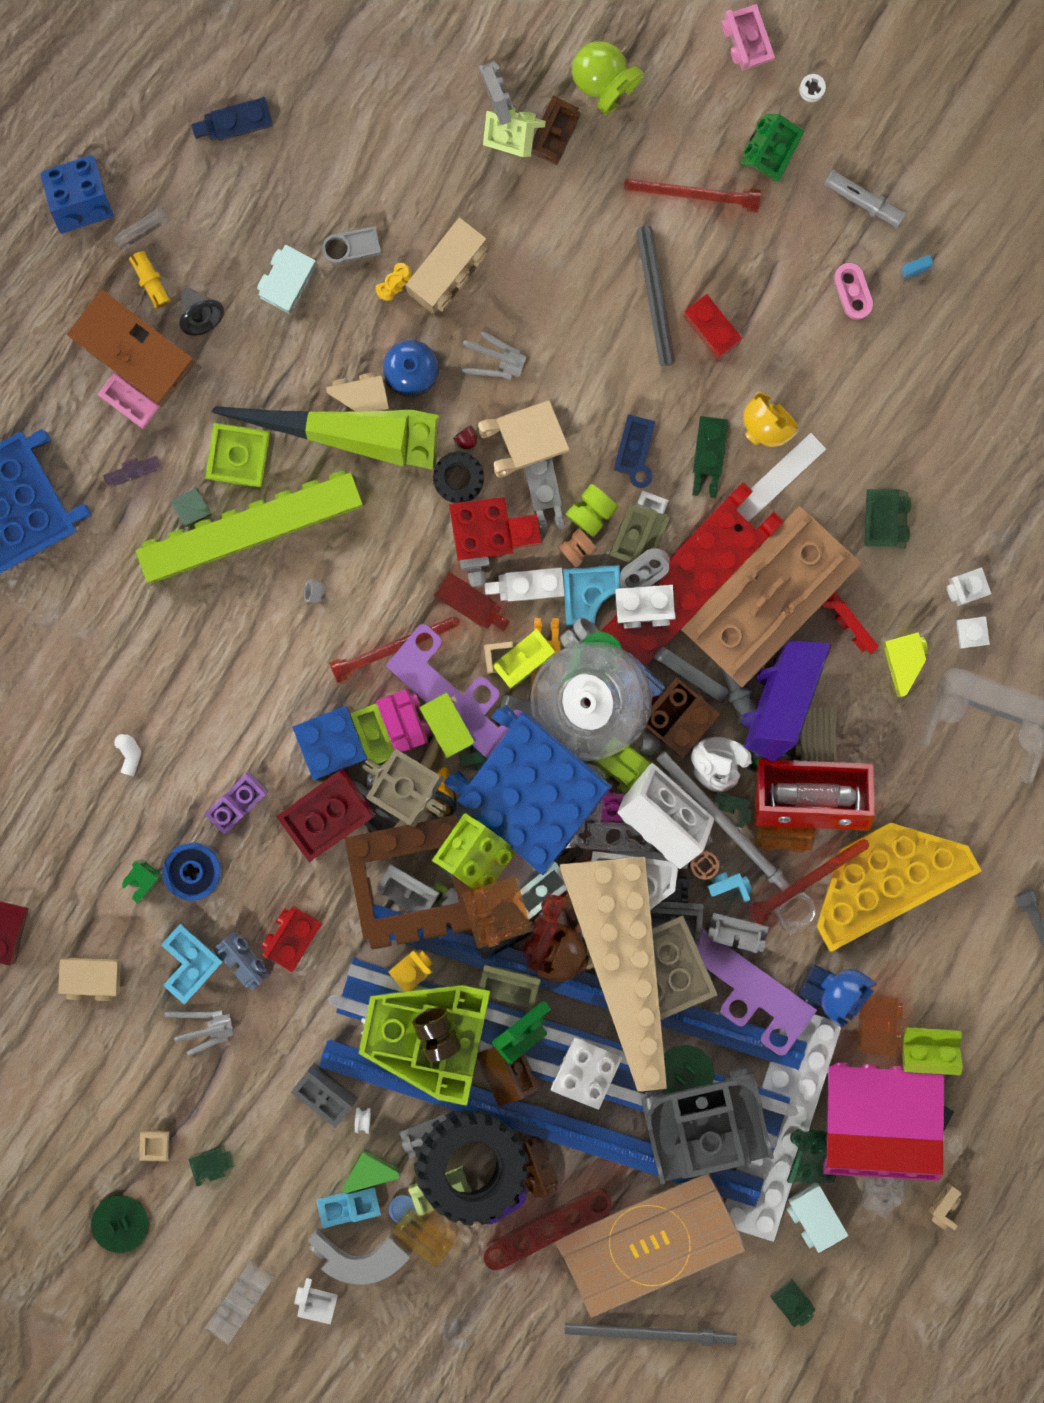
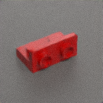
(291, 938)

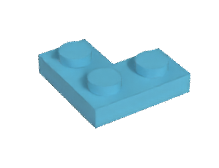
(196, 960)

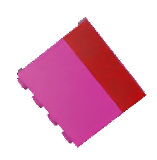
(884, 1123)

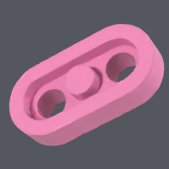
(854, 291)

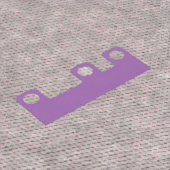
(412, 668)
(756, 991)

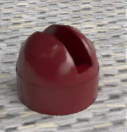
(466, 438)

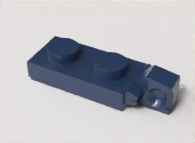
(234, 120)

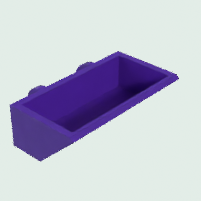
(785, 698)

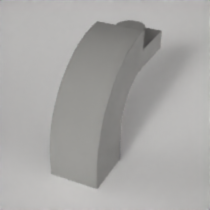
(359, 1268)

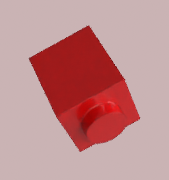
(524, 531)

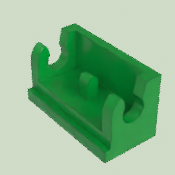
(146, 877)

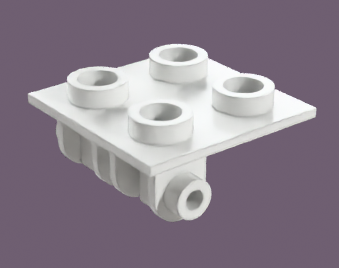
(586, 1073)

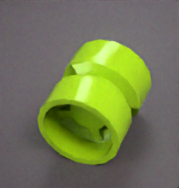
(592, 510)

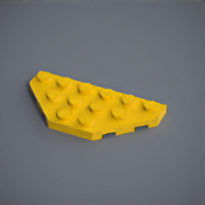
(888, 880)

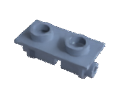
(251, 969)

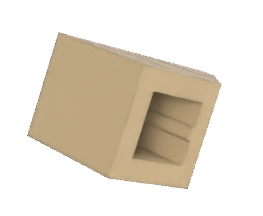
(360, 395)

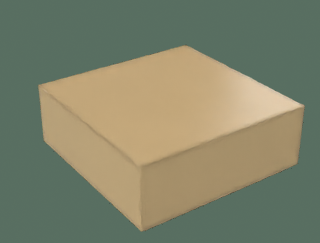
(154, 1145)

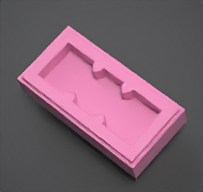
(129, 400)

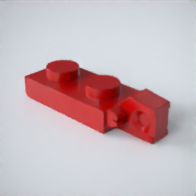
(848, 620)

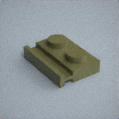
(638, 532)

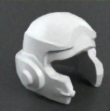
(718, 761)

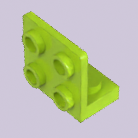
(474, 853)

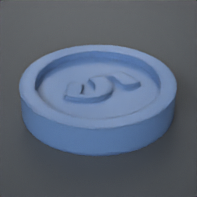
(399, 1206)

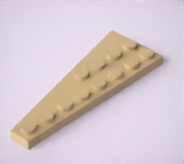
(617, 929)

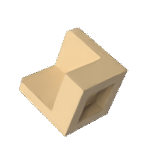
(494, 652)

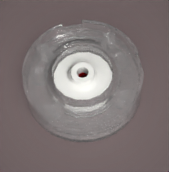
(592, 699)

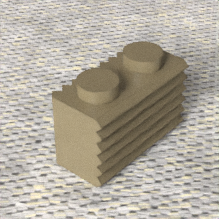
(818, 736)

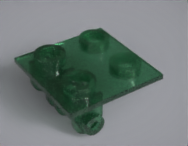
(810, 1157)

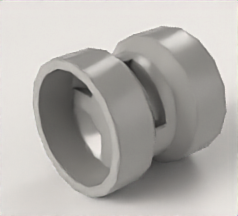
(581, 630)

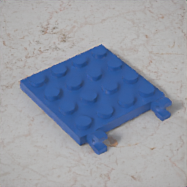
(29, 506)
(531, 791)

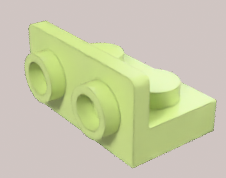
(514, 136)

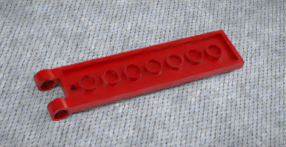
(698, 572)

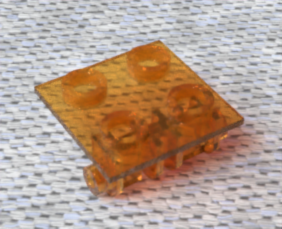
(496, 912)

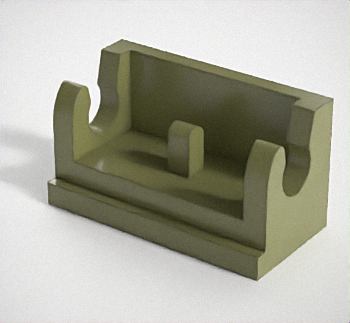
(510, 985)

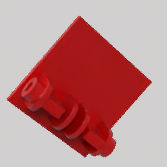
(481, 529)

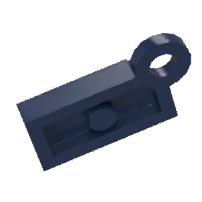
(634, 449)

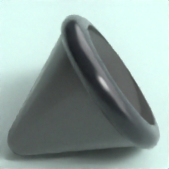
(199, 313)

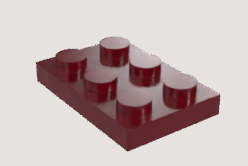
(326, 815)

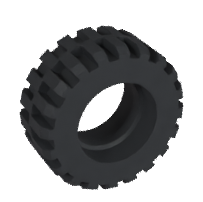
(490, 1198)

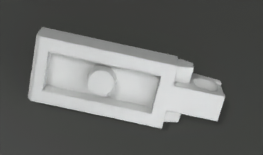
(528, 585)

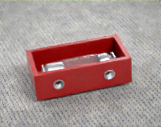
(814, 794)

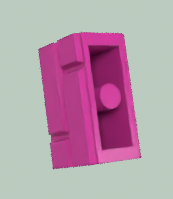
(403, 721)

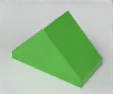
(369, 1172)

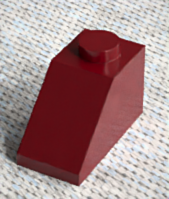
(11, 930)

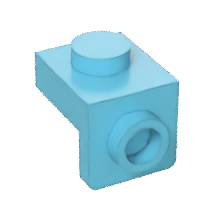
(723, 883)

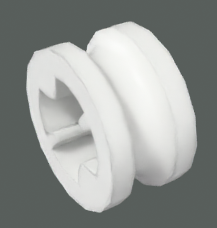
(820, 86)
(362, 1120)

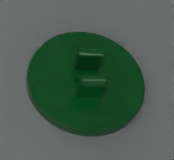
(687, 1068)
(119, 1224)

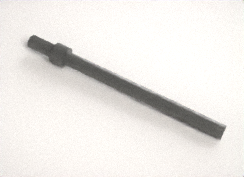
(705, 1337)

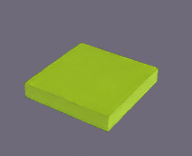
(237, 455)

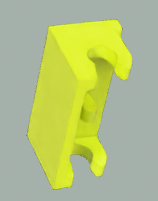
(524, 659)

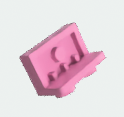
(748, 37)

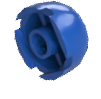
(410, 368)
(845, 994)

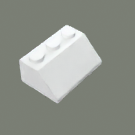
(666, 816)

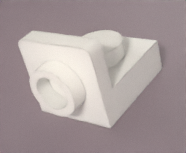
(968, 587)

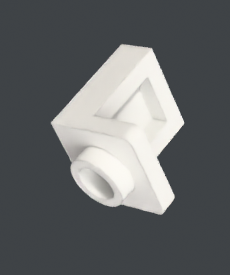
(315, 1304)

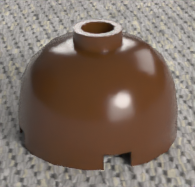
(564, 956)

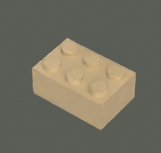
(447, 267)

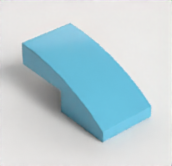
(348, 1207)

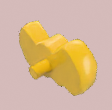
(394, 282)

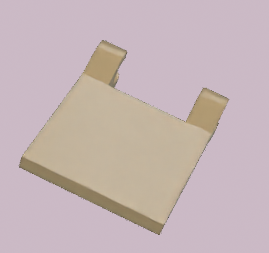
(528, 435)

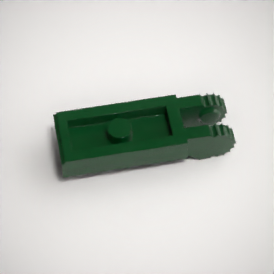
(709, 452)

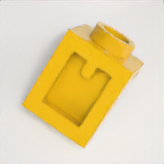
(412, 970)

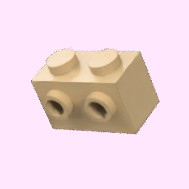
(89, 977)

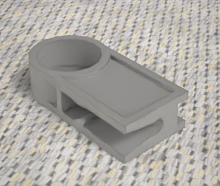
(360, 243)

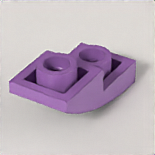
(236, 803)

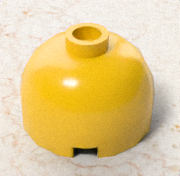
(767, 422)

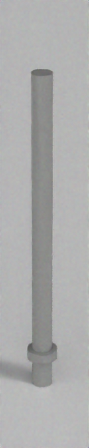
(773, 874)

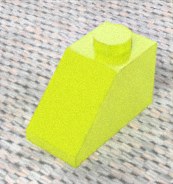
(905, 660)

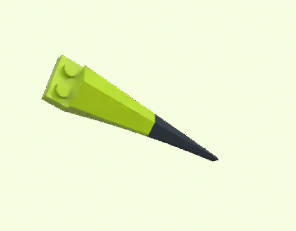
(388, 436)

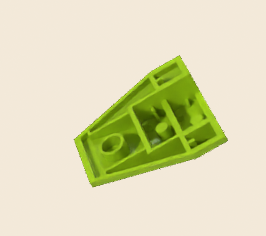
(394, 1045)

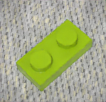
(373, 733)

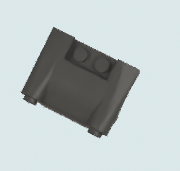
(707, 1127)

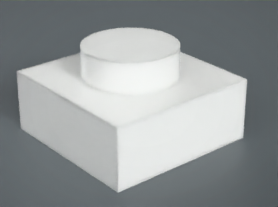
(972, 632)

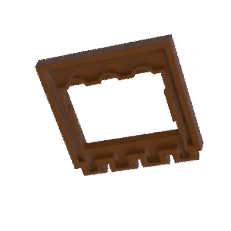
(394, 843)

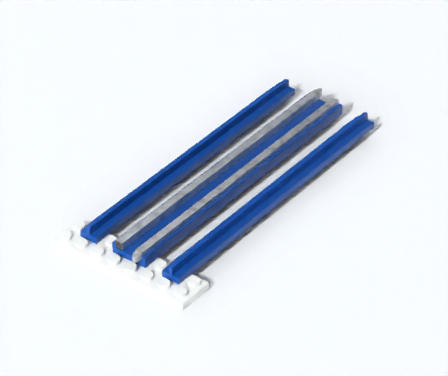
(788, 1092)

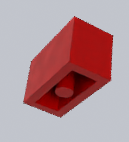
(712, 327)

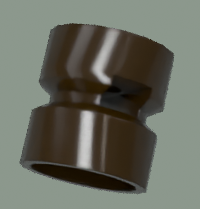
(436, 1033)

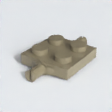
(404, 788)

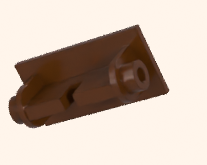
(540, 1180)

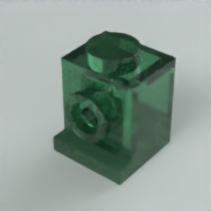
(211, 1164)

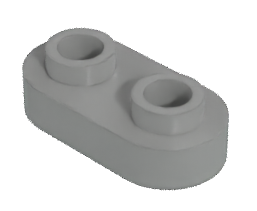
(646, 569)

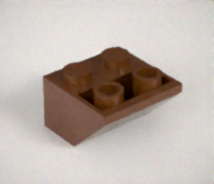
(680, 718)

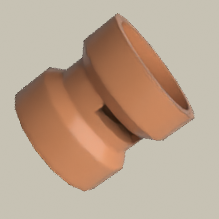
(572, 552)
(702, 862)

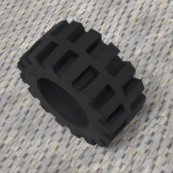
(458, 459)

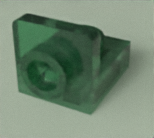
(730, 803)
(793, 1303)

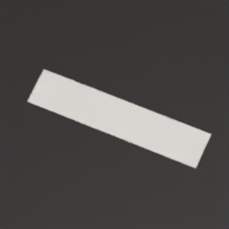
(781, 476)

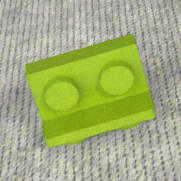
(932, 1051)

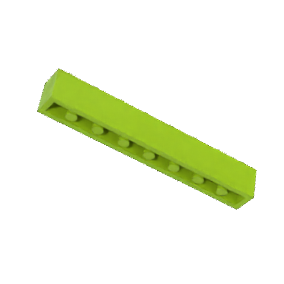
(249, 528)

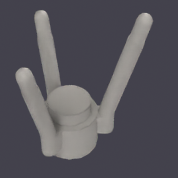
(511, 360)
(219, 1027)

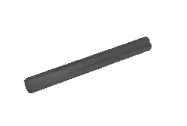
(655, 296)

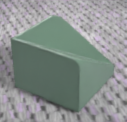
(191, 507)

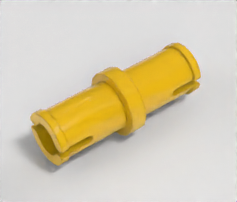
(149, 280)

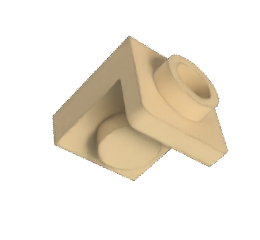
(945, 1202)

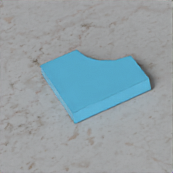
(587, 589)

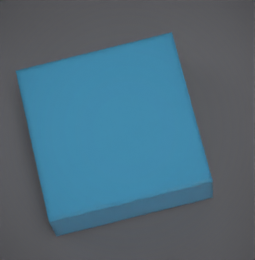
(916, 267)

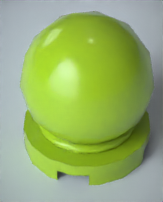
(603, 73)

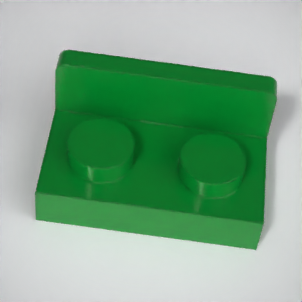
(772, 146)
(522, 1034)

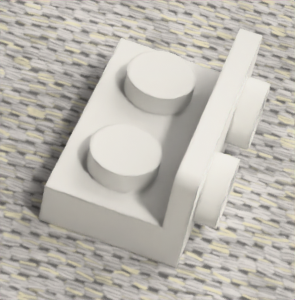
(645, 605)

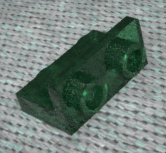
(887, 518)

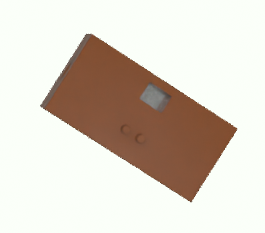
(131, 348)

